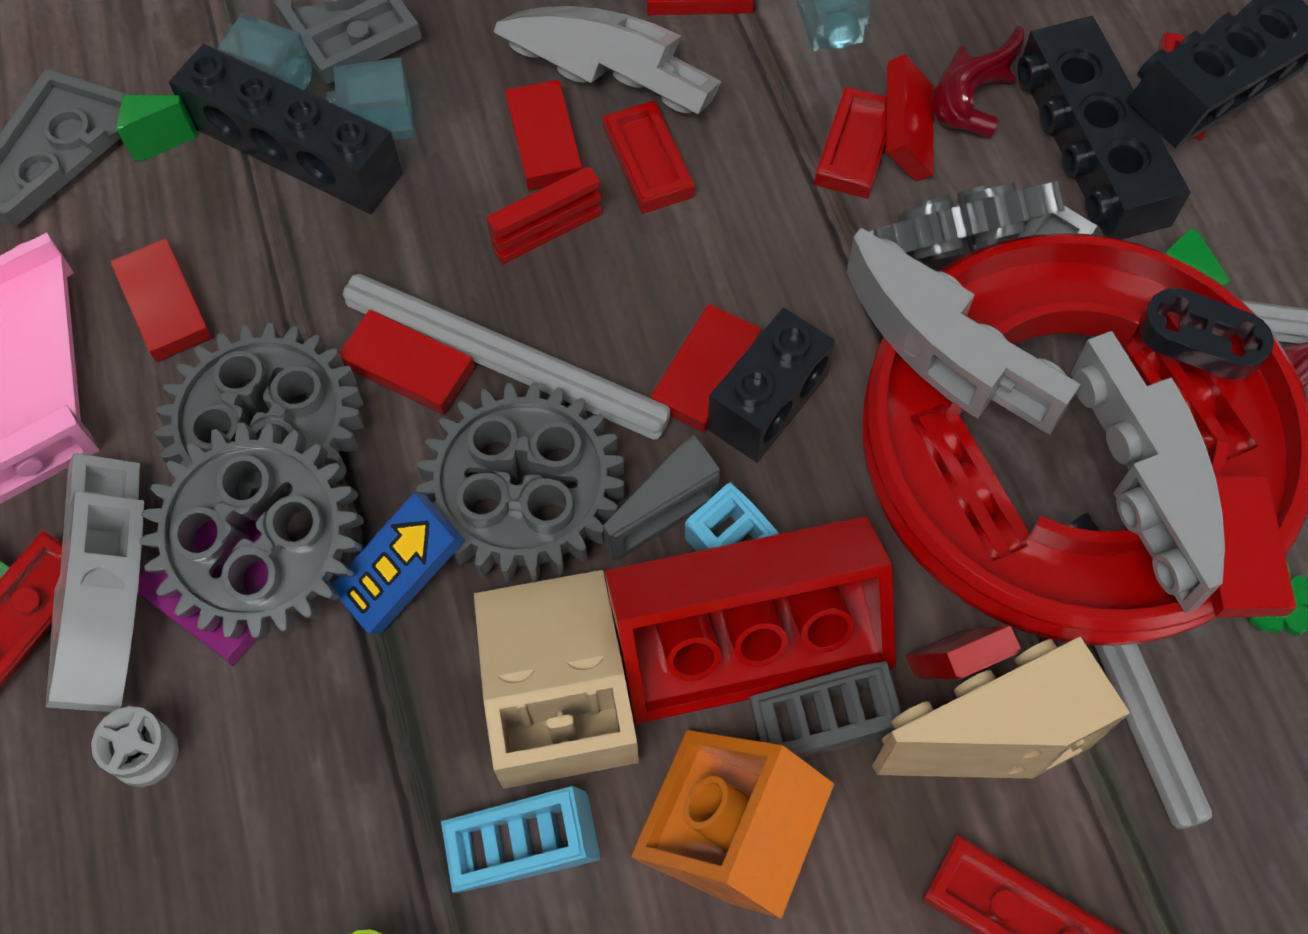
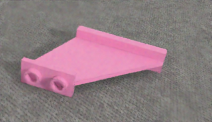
(37, 369)

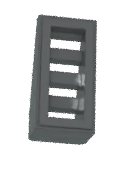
(664, 499)
(844, 683)

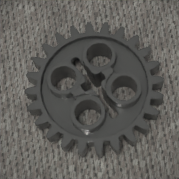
(980, 217)
(212, 402)
(531, 429)
(209, 492)

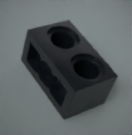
(769, 384)

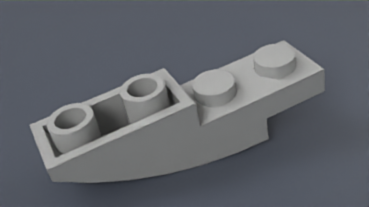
(593, 40)
(928, 326)
(1170, 482)
(96, 585)

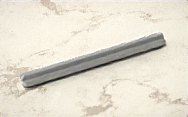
(510, 356)

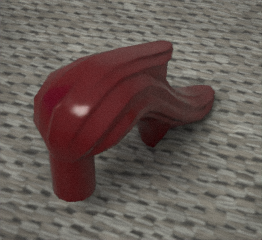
(963, 76)

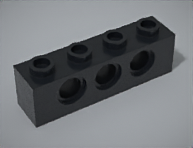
(1222, 68)
(288, 128)
(1103, 140)

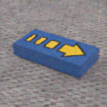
(397, 563)

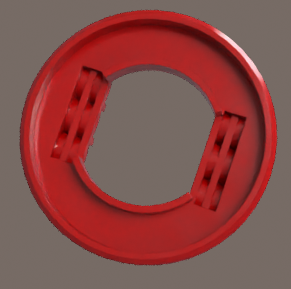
(1059, 576)

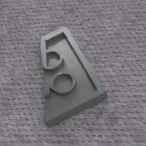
(52, 139)

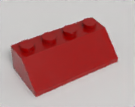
(752, 617)

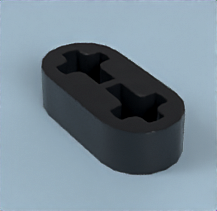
(1206, 333)

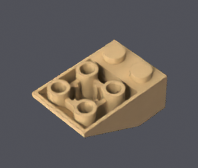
(553, 680)
(1010, 724)

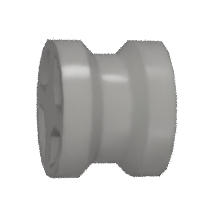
(124, 735)

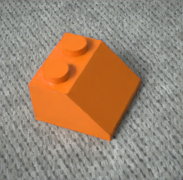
(735, 820)

